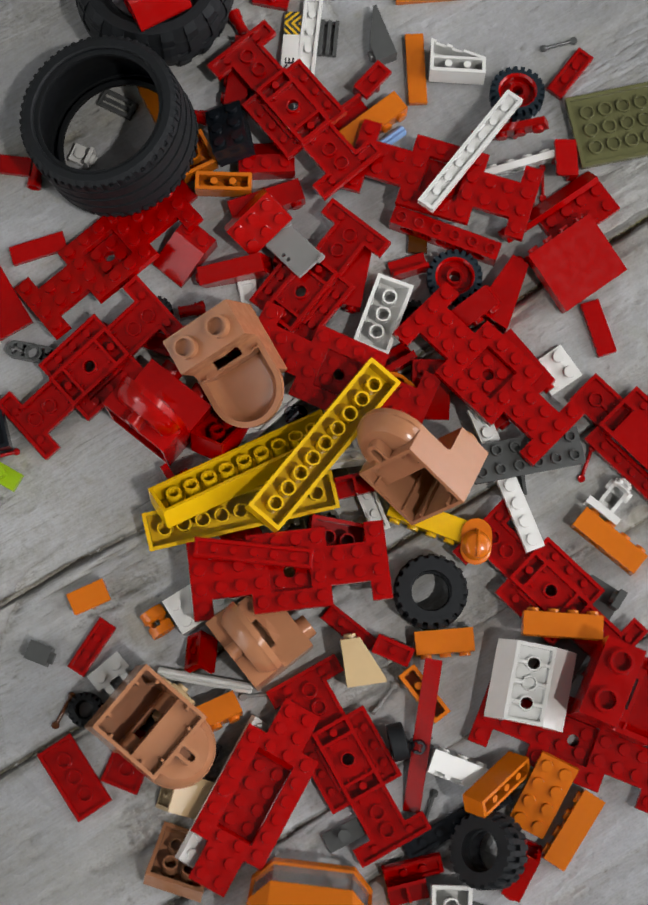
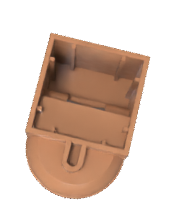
(247, 388)
(414, 468)
(263, 642)
(177, 746)

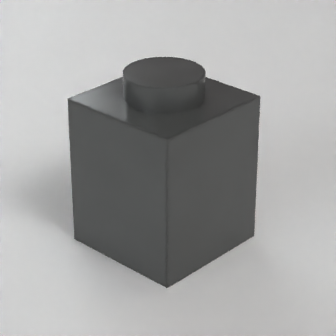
(40, 653)

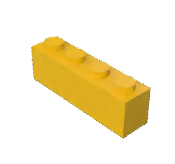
(441, 525)

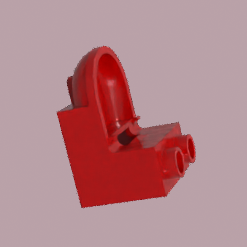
(159, 409)
(615, 691)

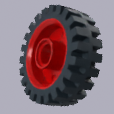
(523, 83)
(456, 264)

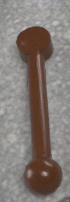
(55, 725)

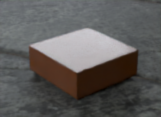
(416, 245)

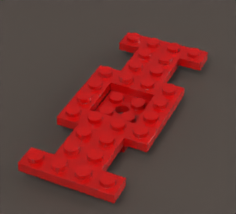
(309, 124)
(475, 190)
(341, 248)
(93, 272)
(315, 364)
(69, 381)
(503, 394)
(546, 566)
(307, 588)
(595, 754)
(360, 782)

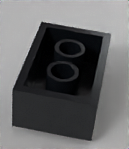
(229, 133)

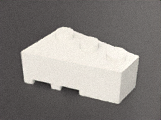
(454, 65)
(454, 768)

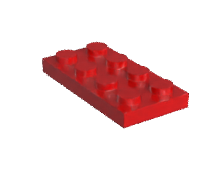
(593, 201)

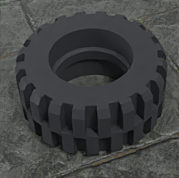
(430, 618)
(510, 851)

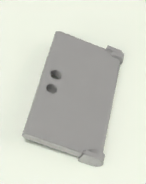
(298, 252)

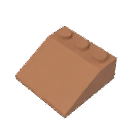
(166, 871)

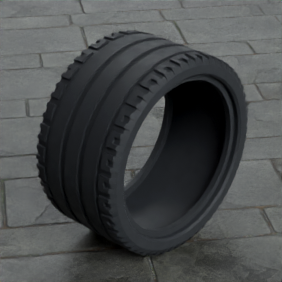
(72, 80)

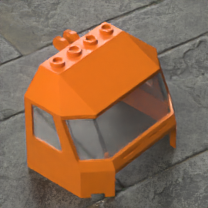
(308, 883)

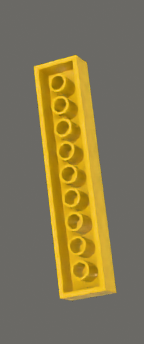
(321, 446)
(227, 474)
(232, 517)

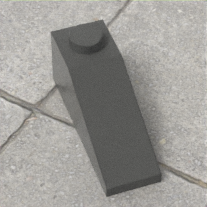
(380, 41)

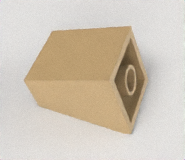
(358, 663)
(184, 801)

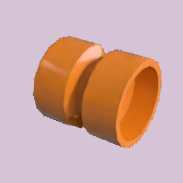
(155, 615)

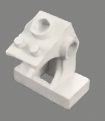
(621, 489)

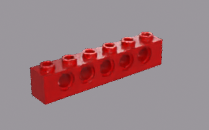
(444, 235)

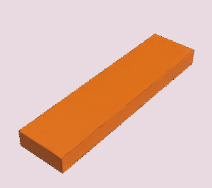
(416, 69)

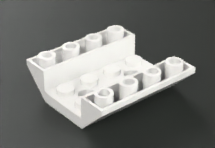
(545, 686)

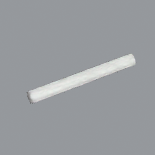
(205, 680)

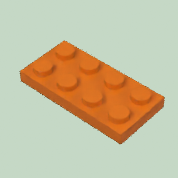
(543, 794)

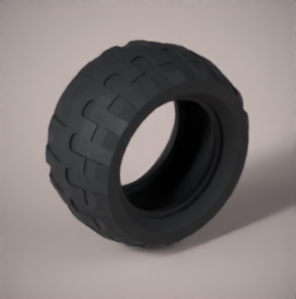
(174, 39)

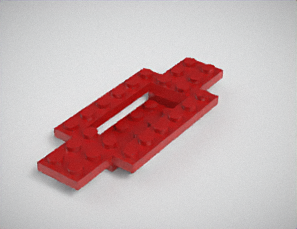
(618, 419)
(247, 793)

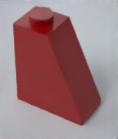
(517, 889)

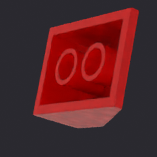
(185, 253)
(440, 405)
(215, 436)

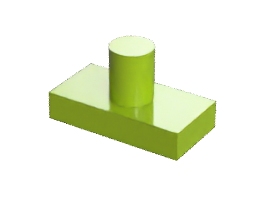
(9, 478)

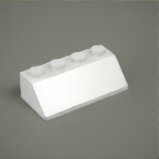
(383, 312)

